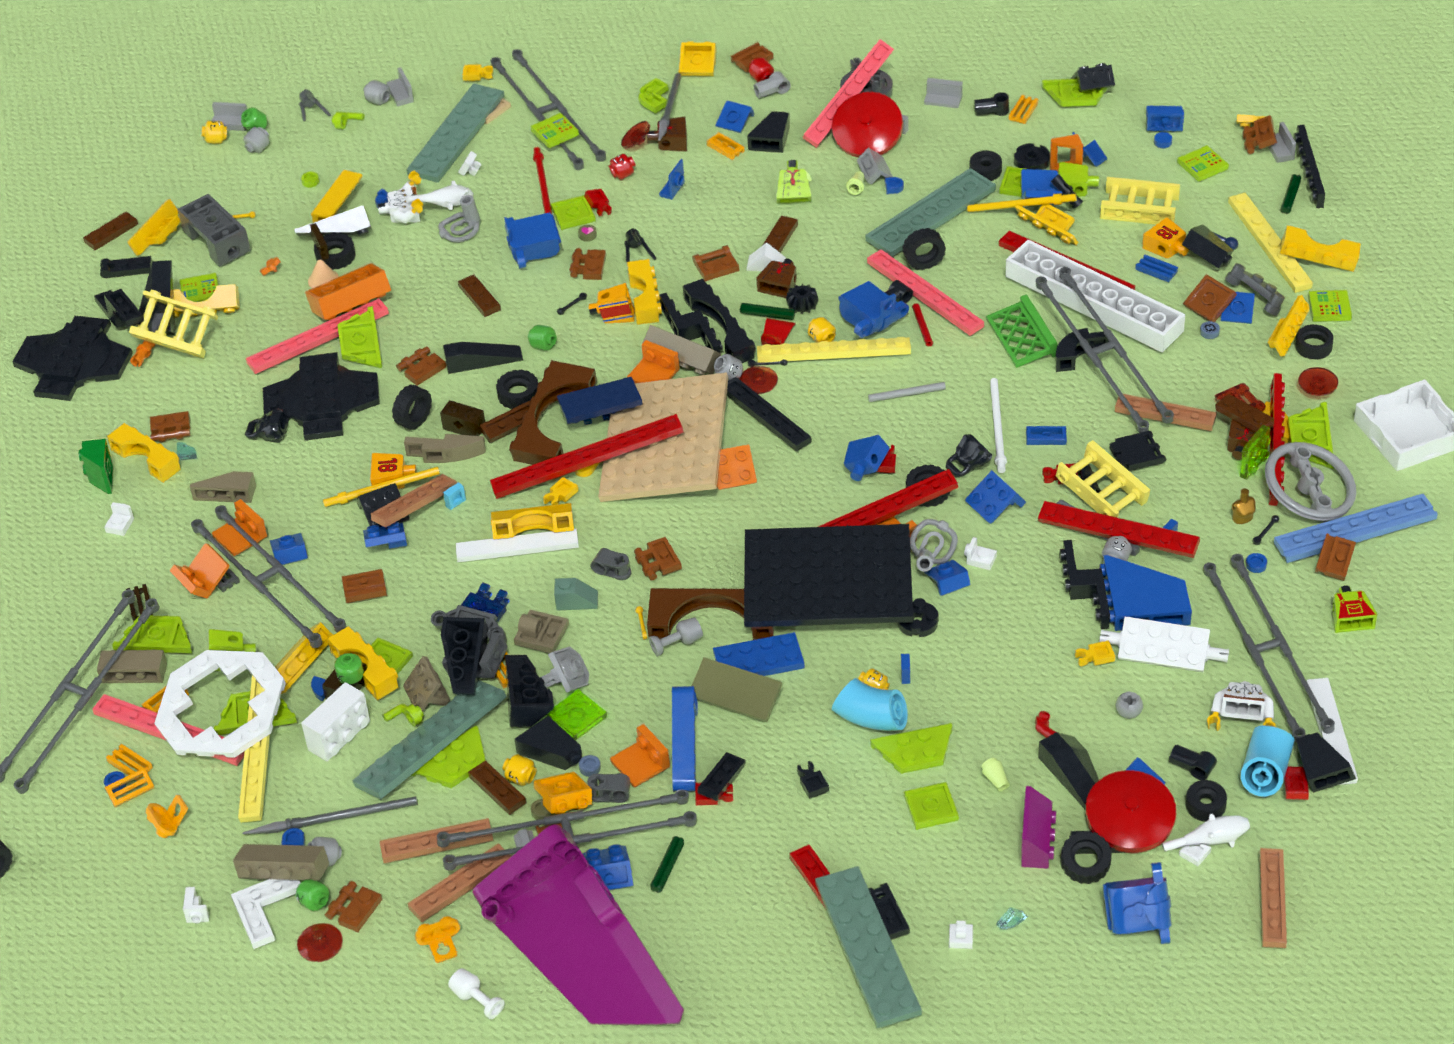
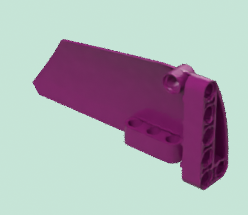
(576, 933)

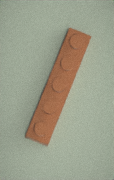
(1182, 414)
(412, 501)
(426, 842)
(455, 885)
(1273, 898)

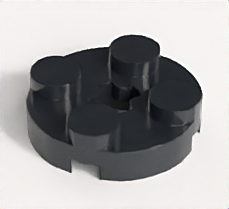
(1039, 157)
(922, 627)

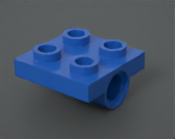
(392, 534)

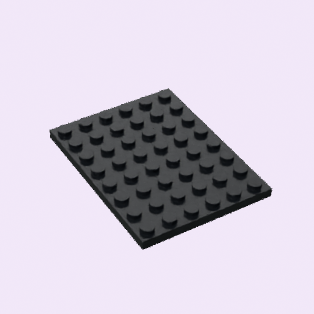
(827, 575)

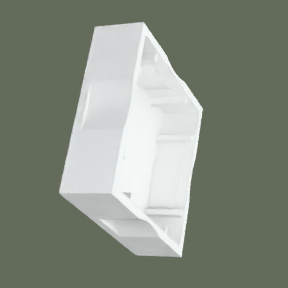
(1408, 424)

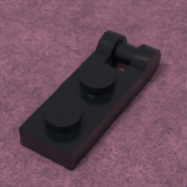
(125, 267)
(889, 911)

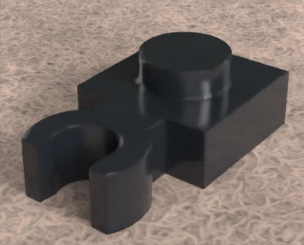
(812, 782)

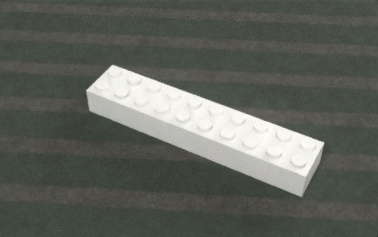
(1113, 302)

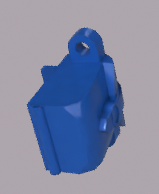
(532, 237)
(870, 309)
(1139, 905)

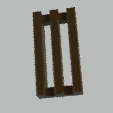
(319, 241)
(137, 591)

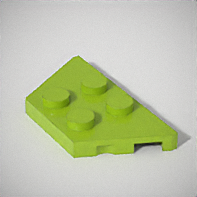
(1067, 93)
(360, 339)
(1312, 428)
(158, 633)
(237, 710)
(915, 748)
(455, 760)

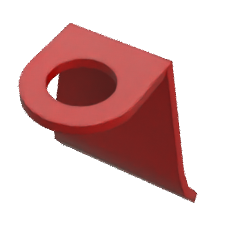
(776, 331)

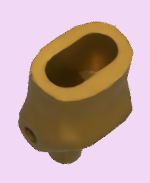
(1243, 508)

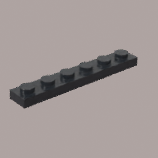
(1310, 167)
(767, 414)

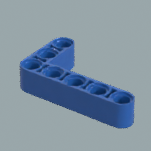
(683, 737)

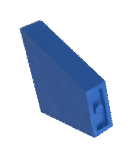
(1144, 594)

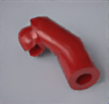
(1042, 724)

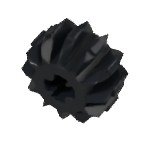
(802, 298)

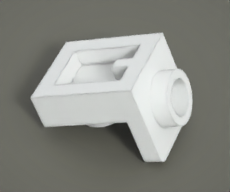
(120, 519)
(979, 556)
(192, 907)

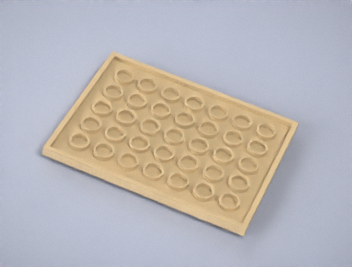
(679, 462)

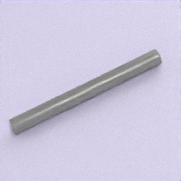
(906, 392)

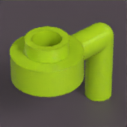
(340, 119)
(412, 713)

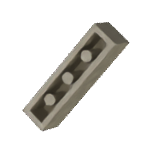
(689, 352)
(281, 862)

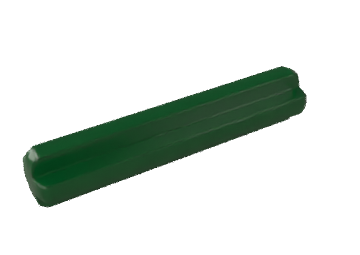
(1291, 193)
(767, 311)
(667, 864)

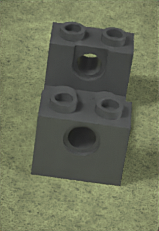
(222, 232)

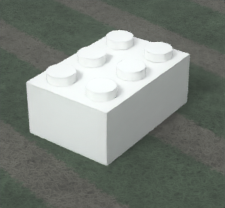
(336, 721)

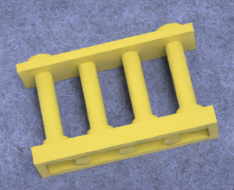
(1139, 213)
(177, 342)
(1112, 469)

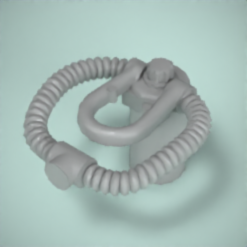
(470, 217)
(926, 558)

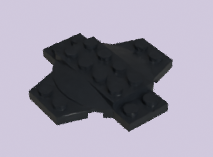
(72, 357)
(322, 395)

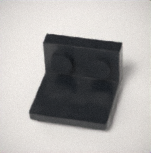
(1094, 78)
(377, 499)

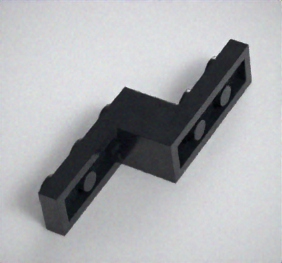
(119, 308)
(689, 325)
(1085, 584)

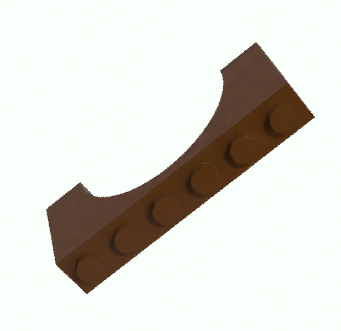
(559, 378)
(672, 604)

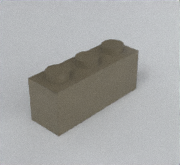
(134, 666)

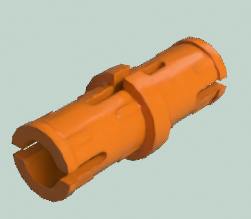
(142, 351)

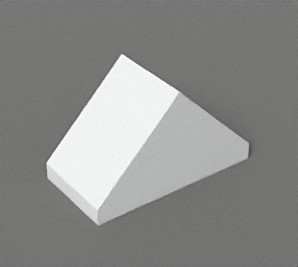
(762, 257)

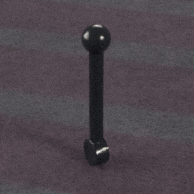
(582, 296)
(751, 363)
(1257, 540)

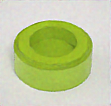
(310, 179)

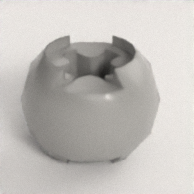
(1129, 705)

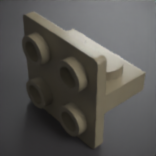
(425, 686)

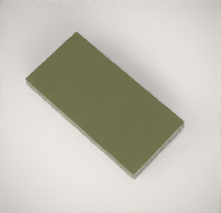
(736, 689)

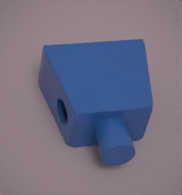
(865, 456)

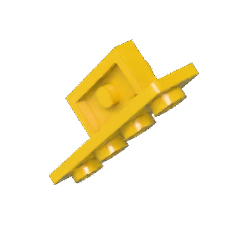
(1051, 219)
(156, 228)
(1289, 326)

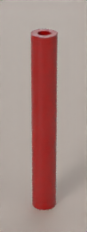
(922, 324)

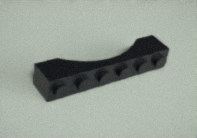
(701, 297)

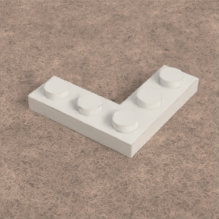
(250, 904)

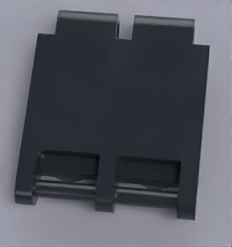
(1136, 452)

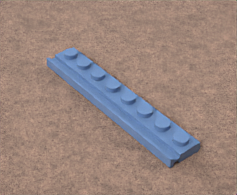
(1357, 526)

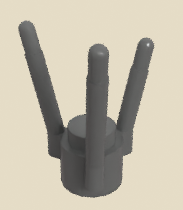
(308, 100)

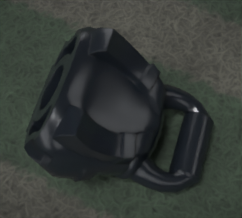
(269, 427)
(969, 454)

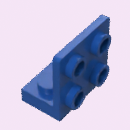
(1164, 118)
(1037, 183)
(993, 497)
(611, 865)

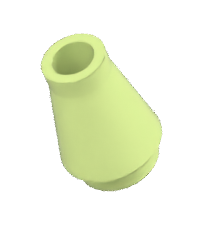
(856, 183)
(995, 773)

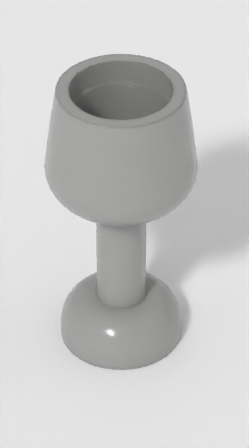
(687, 631)

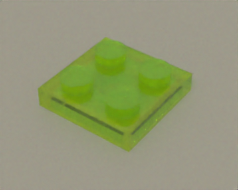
(1255, 452)
(577, 714)

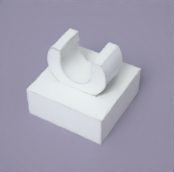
(470, 165)
(961, 935)

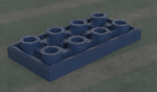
(599, 400)

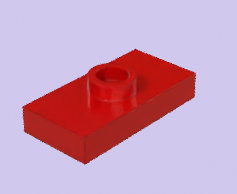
(1296, 783)

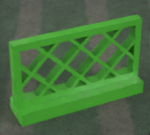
(1036, 326)

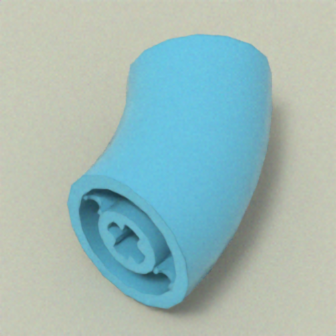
(871, 706)
(1266, 760)

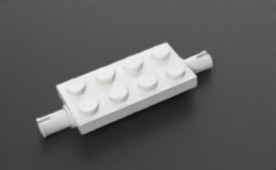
(1164, 644)

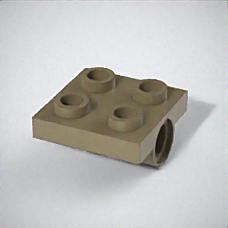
(540, 631)

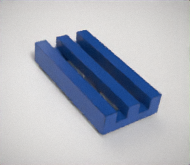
(1156, 268)
(1046, 435)

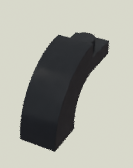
(1070, 348)

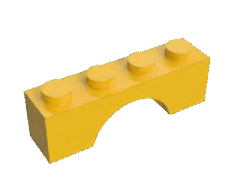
(1300, 245)
(224, 298)
(645, 305)
(160, 461)
(552, 517)
(378, 677)

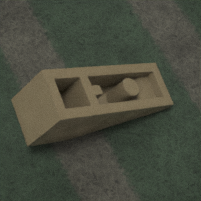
(225, 488)

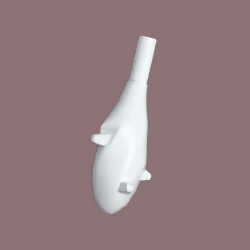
(444, 197)
(1212, 832)

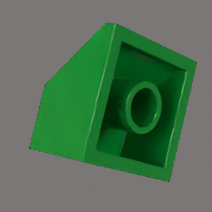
(97, 464)

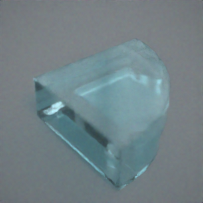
(185, 452)
(1011, 918)

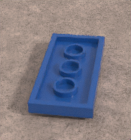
(763, 655)

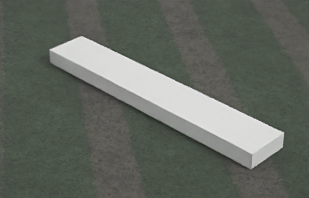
(516, 545)
(1337, 739)

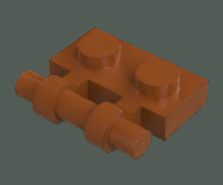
(1264, 132)
(593, 261)
(424, 369)
(170, 426)
(663, 556)
(359, 909)

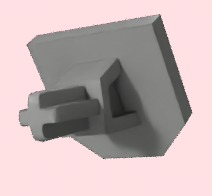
(567, 669)

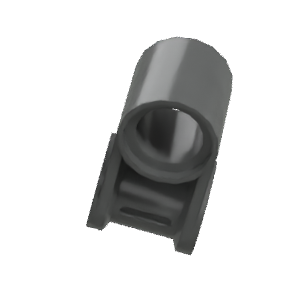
(610, 562)
(610, 788)

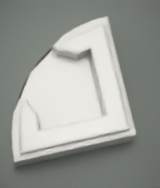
(1195, 854)

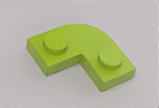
(650, 95)

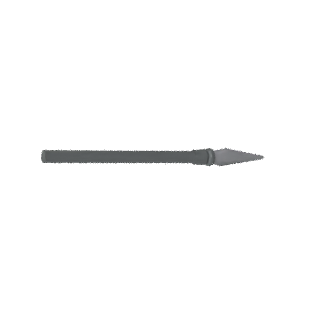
(664, 121)
(332, 816)

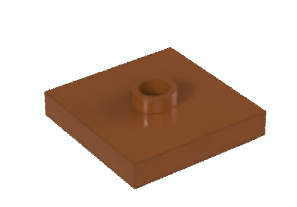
(1209, 298)

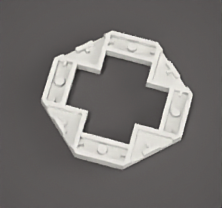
(231, 664)

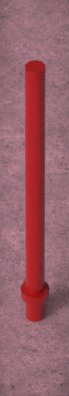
(538, 158)

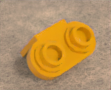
(164, 820)
(439, 933)

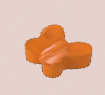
(271, 266)

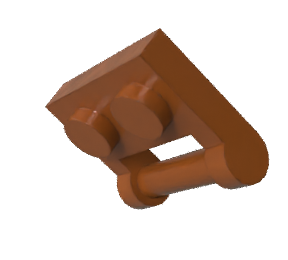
(717, 267)

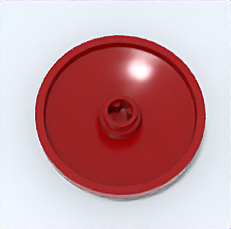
(867, 122)
(1131, 811)

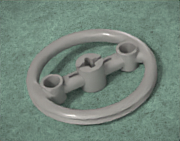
(1310, 481)

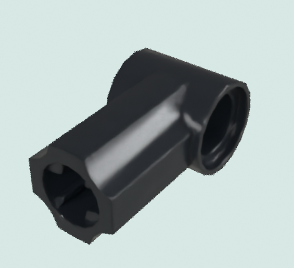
(997, 104)
(902, 292)
(1198, 764)

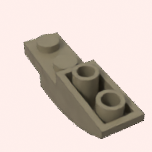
(445, 450)

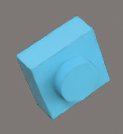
(454, 496)

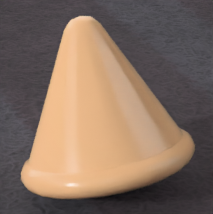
(321, 274)

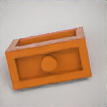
(1072, 142)

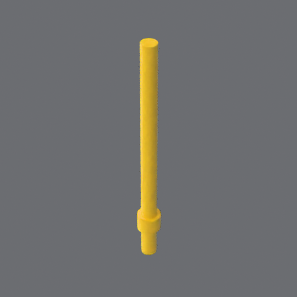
(1057, 199)
(344, 497)

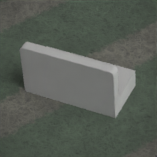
(400, 89)
(944, 93)
(229, 114)
(1285, 147)
(873, 166)

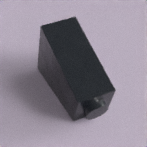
(770, 133)
(1208, 246)
(549, 745)
(1323, 763)

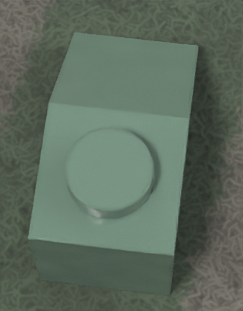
(574, 595)

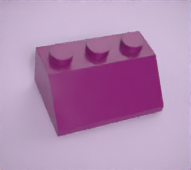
(1037, 830)

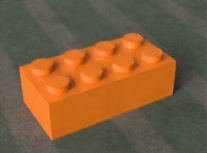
(348, 291)

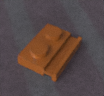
(744, 57)
(1335, 557)
(364, 586)

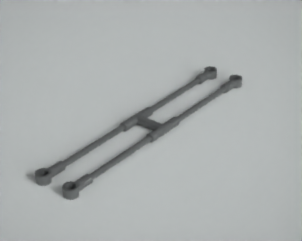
(578, 163)
(1041, 284)
(1237, 561)
(314, 638)
(85, 693)
(680, 797)

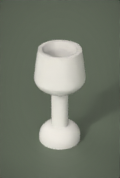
(467, 985)

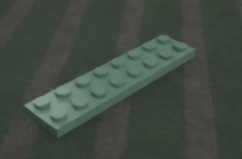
(455, 132)
(931, 211)
(428, 740)
(868, 947)

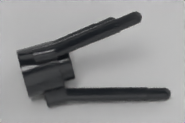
(635, 240)

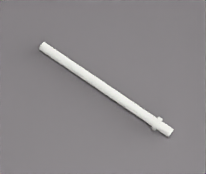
(1000, 459)

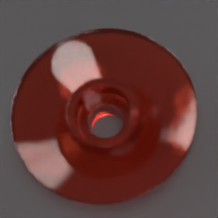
(635, 135)
(760, 379)
(1318, 381)
(319, 949)

